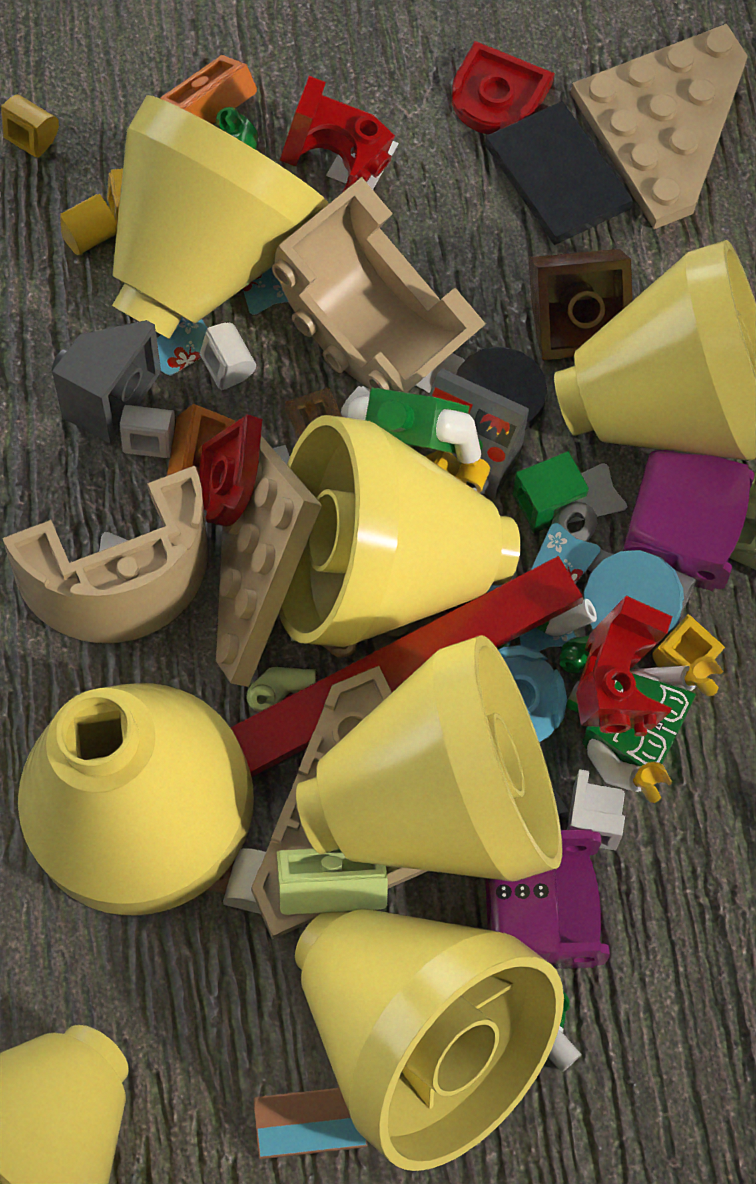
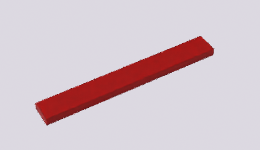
(498, 615)

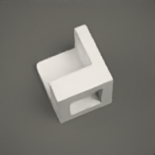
(597, 809)

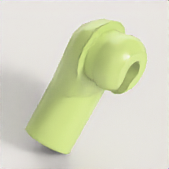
(277, 684)

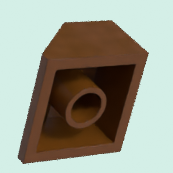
(576, 297)

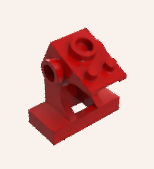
(341, 129)
(613, 651)

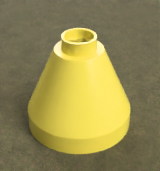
(197, 216)
(673, 364)
(389, 537)
(440, 777)
(135, 798)
(427, 1027)
(61, 1108)

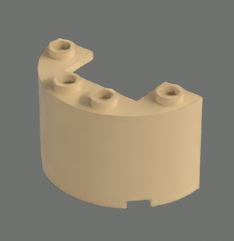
(366, 298)
(127, 586)

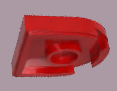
(497, 89)
(230, 470)

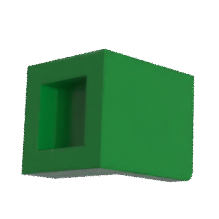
(548, 487)

